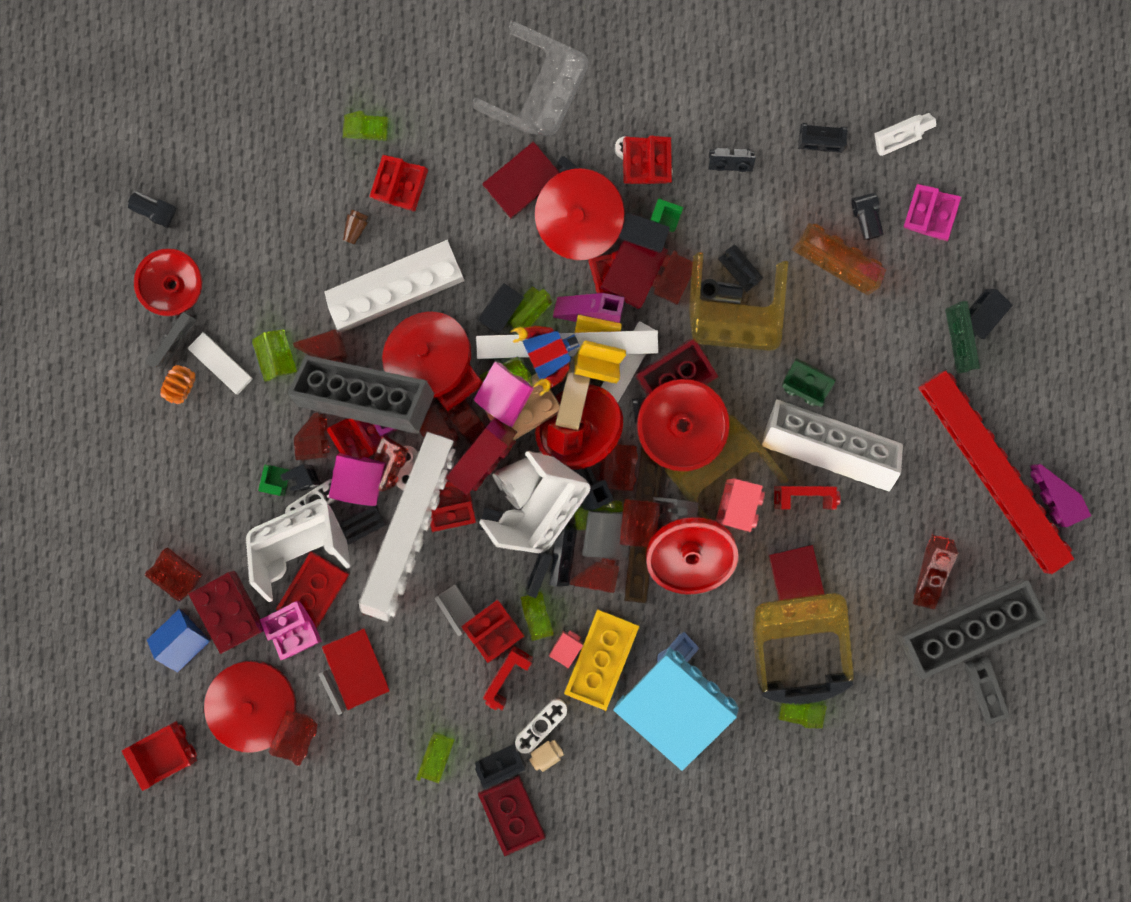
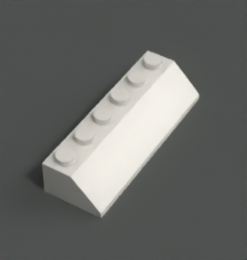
(393, 286)
(833, 445)

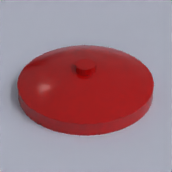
(579, 214)
(429, 349)
(600, 425)
(683, 425)
(692, 555)
(248, 705)

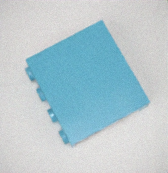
(677, 709)

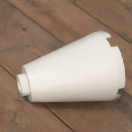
(518, 481)

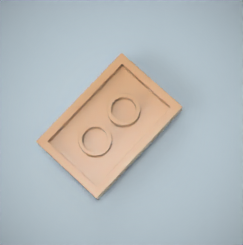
(535, 411)

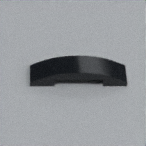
(834, 685)

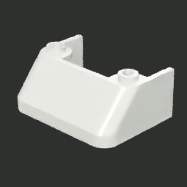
(545, 512)
(289, 537)

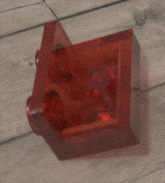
(674, 278)
(394, 458)
(619, 467)
(173, 575)

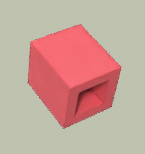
(566, 648)

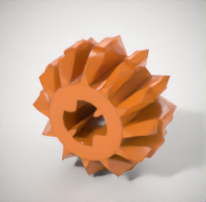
(177, 384)

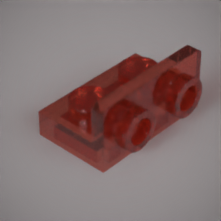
(639, 522)
(293, 737)

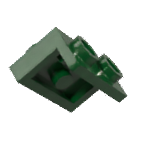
(807, 383)

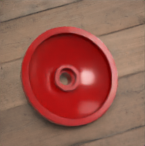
(157, 273)

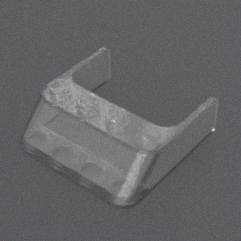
(552, 89)

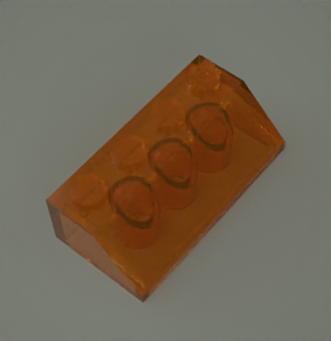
(839, 259)

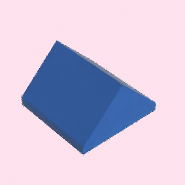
(177, 641)

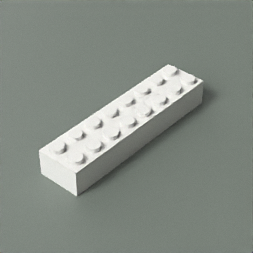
(407, 528)

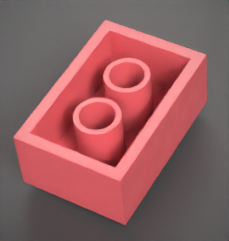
(740, 504)

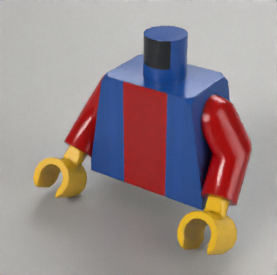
(547, 353)

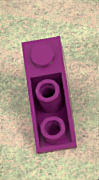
(597, 306)
(1064, 502)

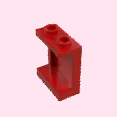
(783, 495)
(515, 656)
(159, 755)

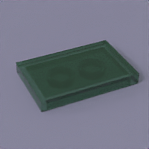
(962, 337)

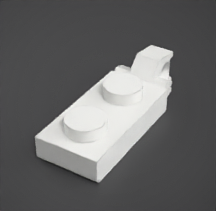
(903, 133)

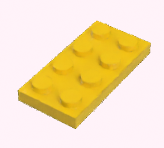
(601, 659)

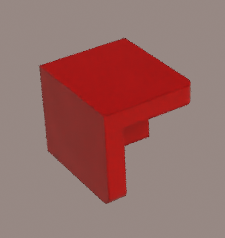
(564, 439)

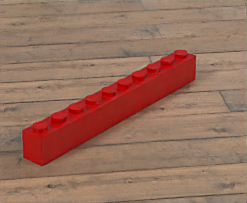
(996, 472)

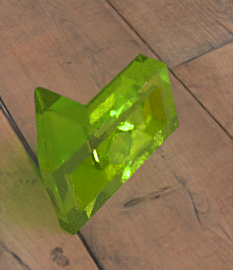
(362, 126)
(536, 616)
(807, 715)

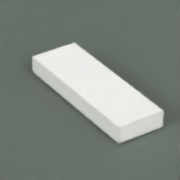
(220, 363)

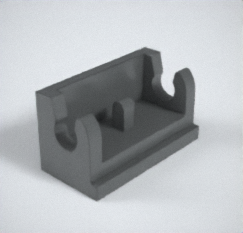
(676, 509)

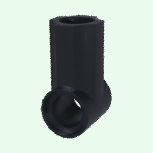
(156, 210)
(867, 211)
(722, 292)

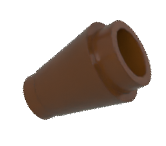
(354, 226)

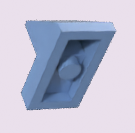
(683, 645)

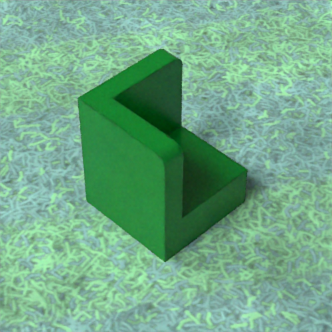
(667, 214)
(272, 482)

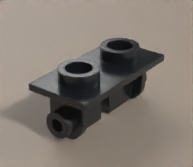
(741, 161)
(740, 268)

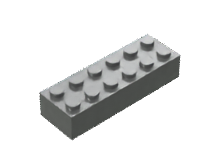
(361, 394)
(971, 628)

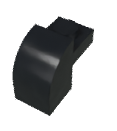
(599, 491)

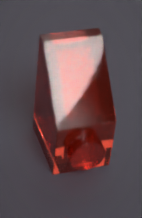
(324, 346)
(598, 576)

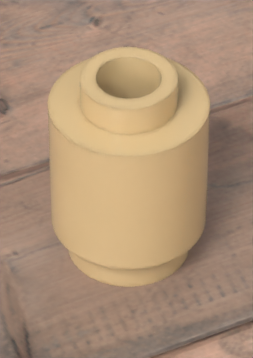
(546, 755)

